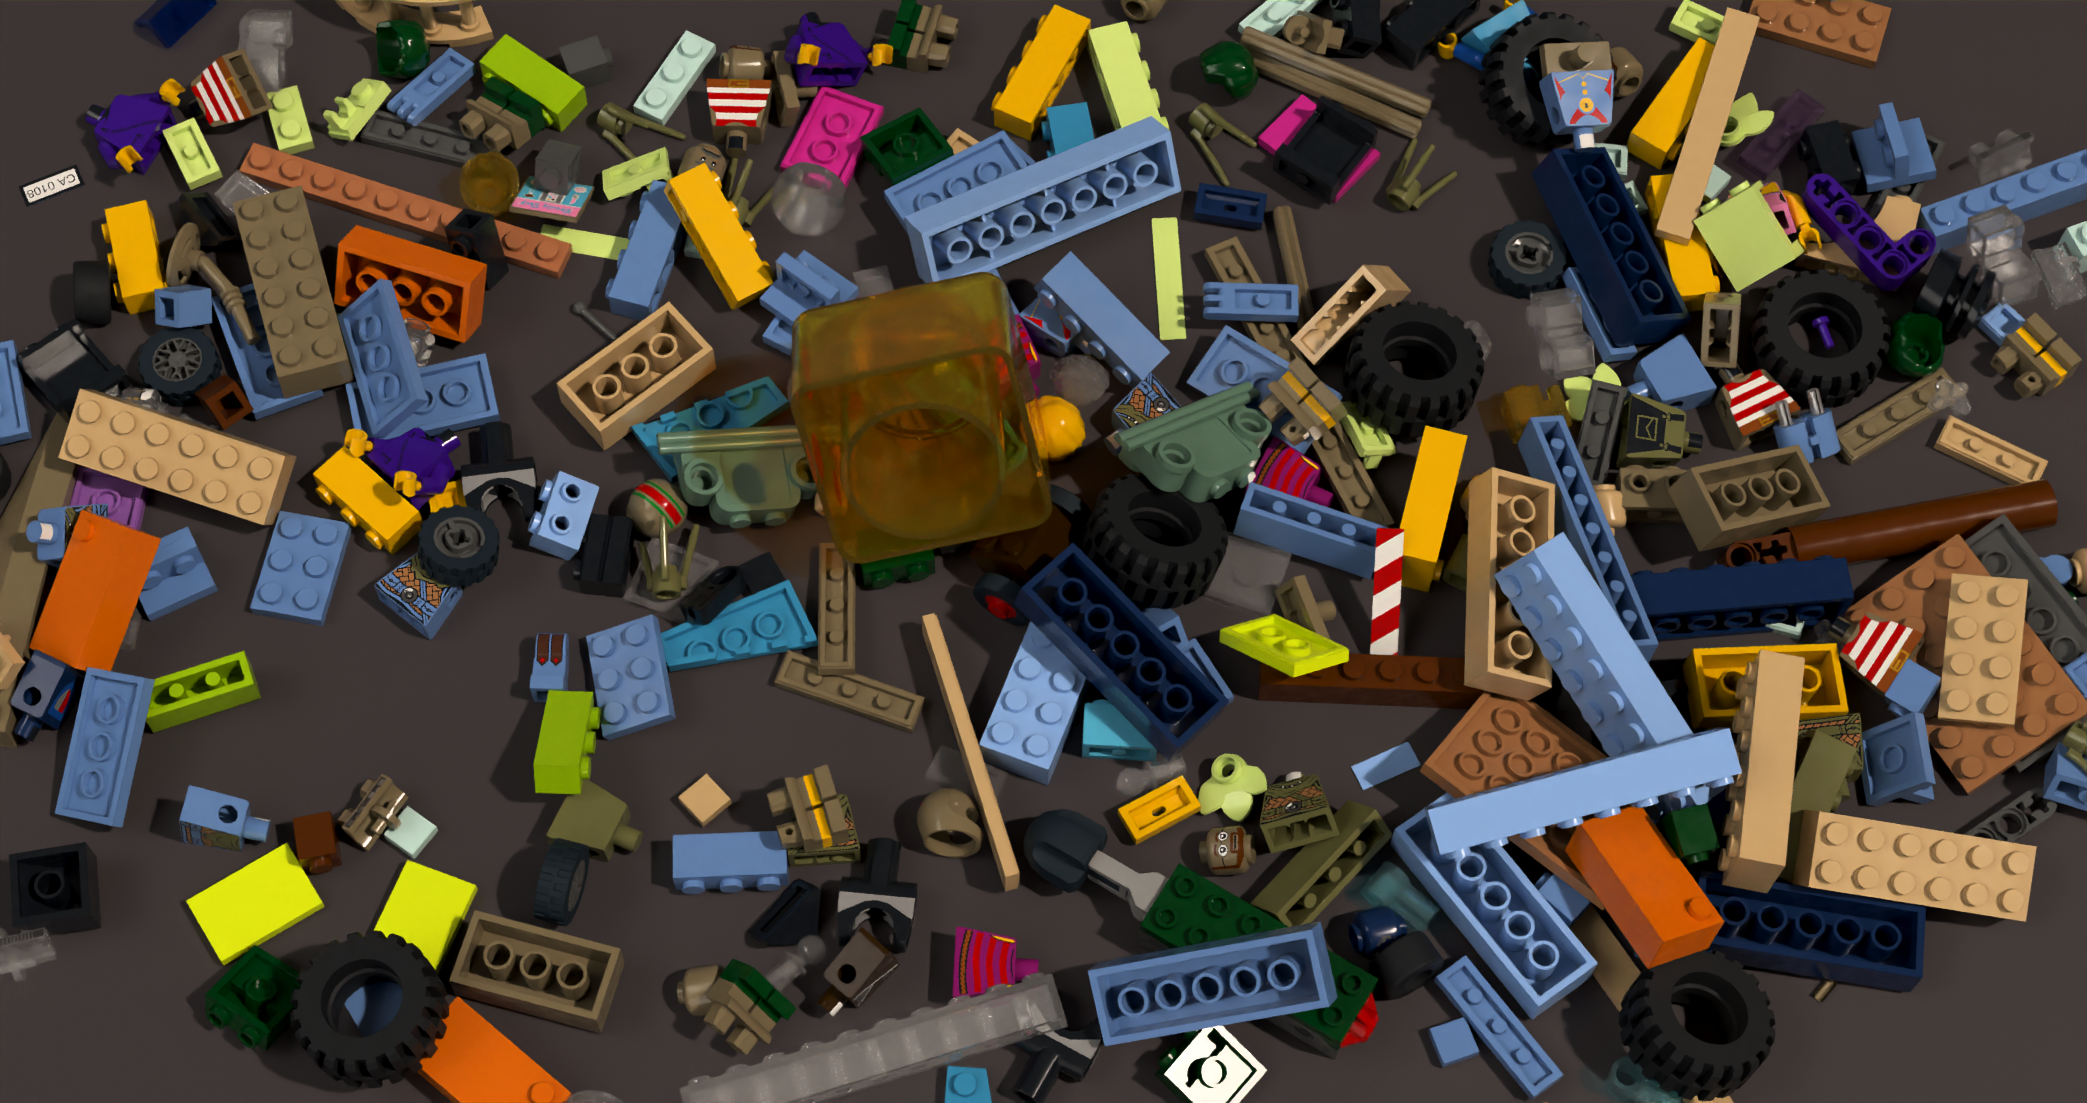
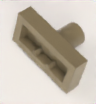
(1575, 57)
(787, 90)
(1300, 606)

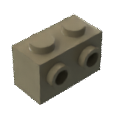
(1647, 494)

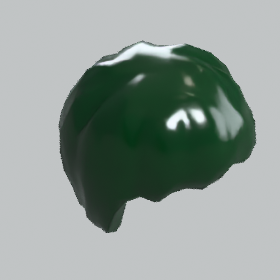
(401, 48)
(1231, 66)
(1916, 345)

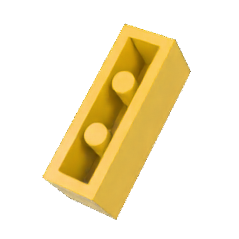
(134, 255)
(367, 501)

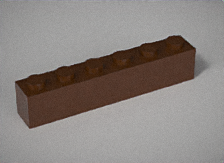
(1375, 681)

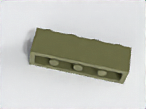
(1818, 776)
(1324, 867)

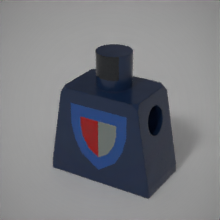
(45, 694)

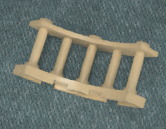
(453, 28)

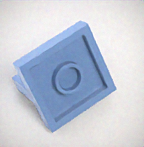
(1892, 152)
(804, 285)
(175, 576)
(1898, 761)

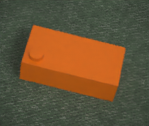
(427, 282)
(95, 592)
(1644, 886)
(484, 1066)

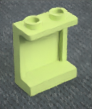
(1746, 235)

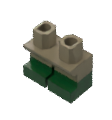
(916, 37)
(503, 115)
(750, 1002)

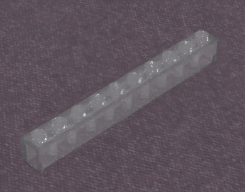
(891, 1048)

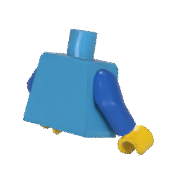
(1478, 40)

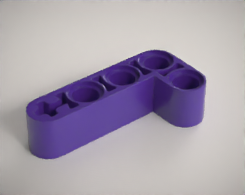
(1864, 228)

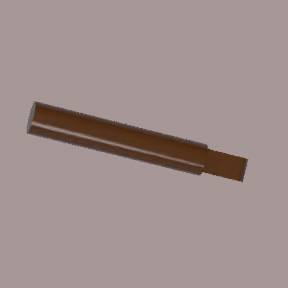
(1904, 527)

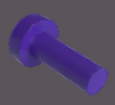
(1821, 324)

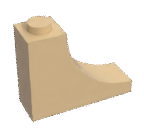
(1896, 218)
(1338, 318)

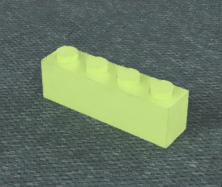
(1123, 75)

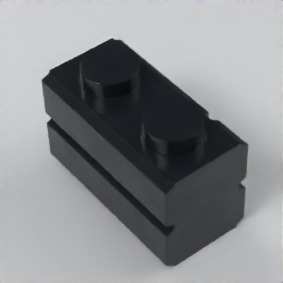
(605, 555)

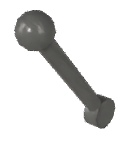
(581, 309)

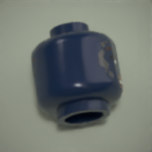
(1375, 930)

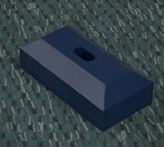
(1214, 201)

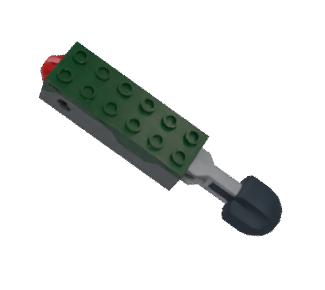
(1191, 911)

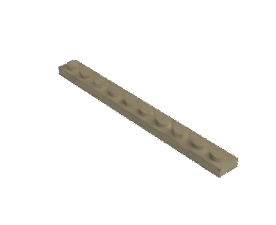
(1333, 448)

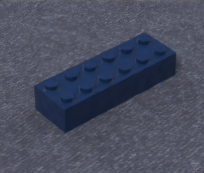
(1611, 246)
(1744, 597)
(1121, 652)
(1819, 933)

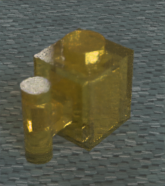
(1525, 402)

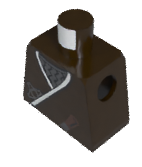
(860, 957)

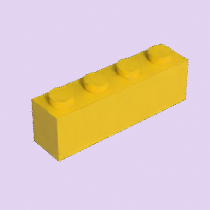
(1041, 72)
(1669, 115)
(719, 235)
(1686, 264)

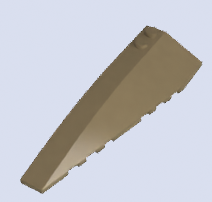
(23, 578)

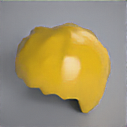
(1063, 427)

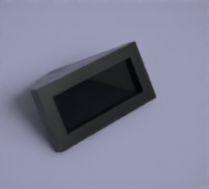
(213, 224)
(790, 916)

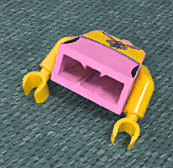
(1790, 213)

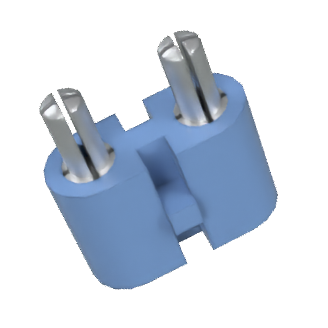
(1812, 431)

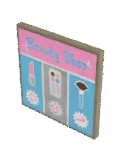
(552, 205)

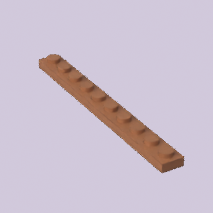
(395, 206)

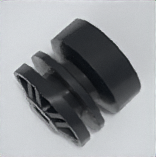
(1954, 293)

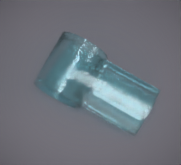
(1392, 888)
(1642, 1090)

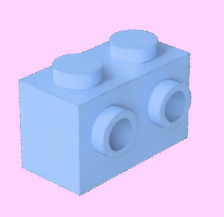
(563, 515)

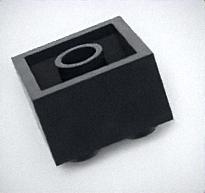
(55, 889)

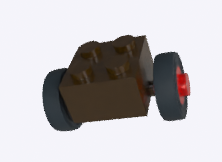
(1018, 556)

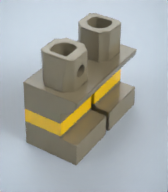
(2036, 358)
(1306, 399)
(815, 809)

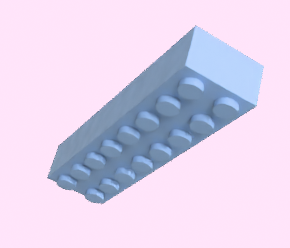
(1044, 202)
(1595, 658)
(1583, 790)

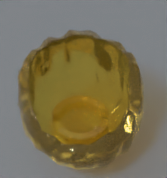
(489, 183)

